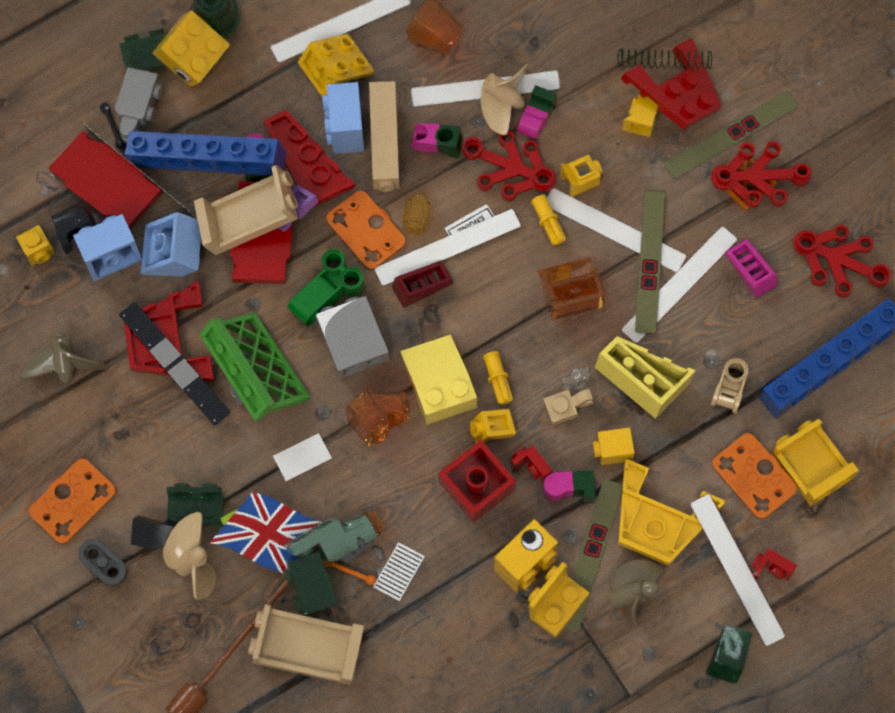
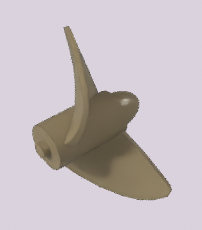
(59, 359)
(634, 584)

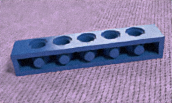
(204, 153)
(830, 359)

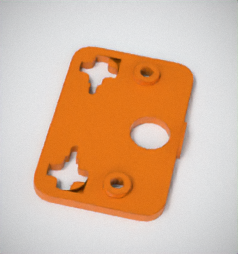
(361, 235)
(748, 480)
(77, 506)

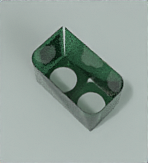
(729, 654)

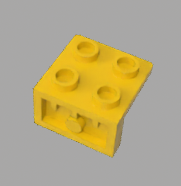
(334, 62)
(556, 601)

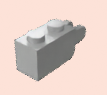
(137, 101)

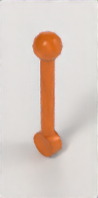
(370, 579)

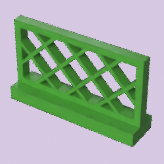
(242, 371)

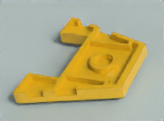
(652, 526)

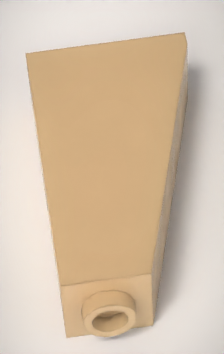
(384, 136)

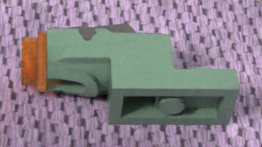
(338, 541)

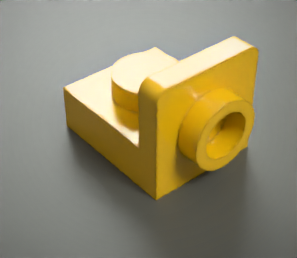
(35, 245)
(492, 425)

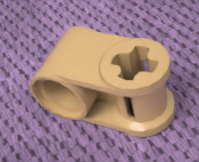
(730, 389)

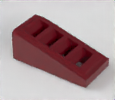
(404, 283)

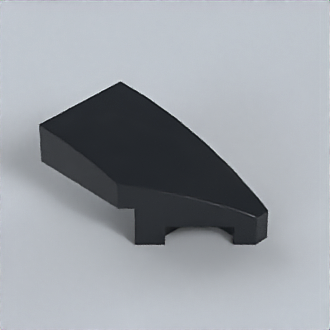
(150, 533)

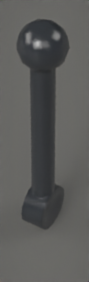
(105, 109)

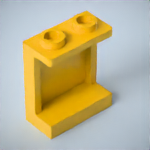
(813, 462)

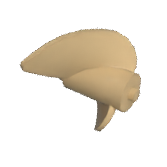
(499, 97)
(186, 556)

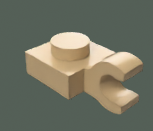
(563, 407)

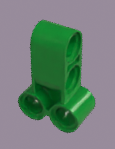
(326, 288)

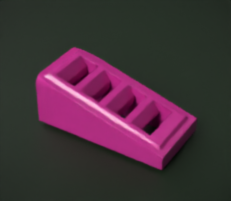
(762, 280)

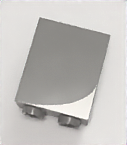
(352, 336)

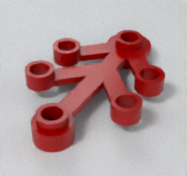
(511, 167)
(757, 176)
(837, 257)

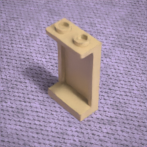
(247, 212)
(306, 645)

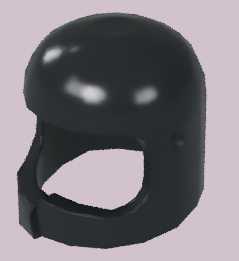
(70, 223)

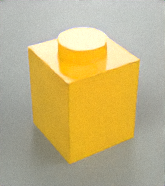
(613, 446)

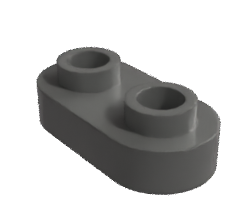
(103, 563)

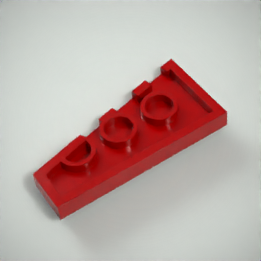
(307, 159)

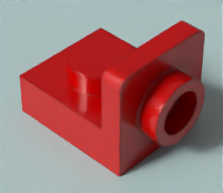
(536, 464)
(777, 565)

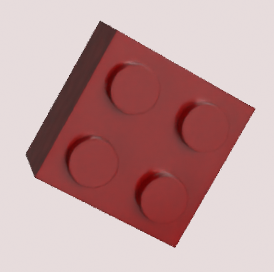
(477, 481)

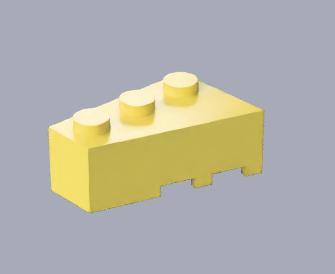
(643, 376)

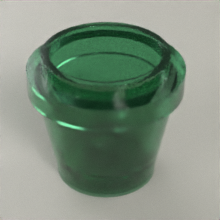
(221, 17)

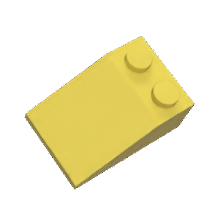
(439, 379)

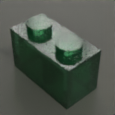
(310, 584)

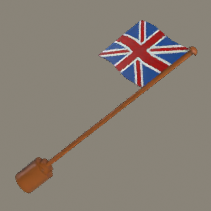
(259, 534)

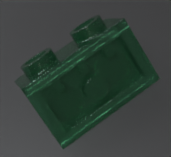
(138, 51)
(187, 500)

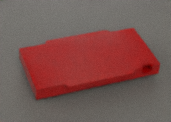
(105, 179)
(263, 257)

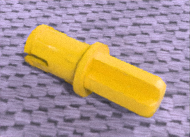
(548, 220)
(498, 377)

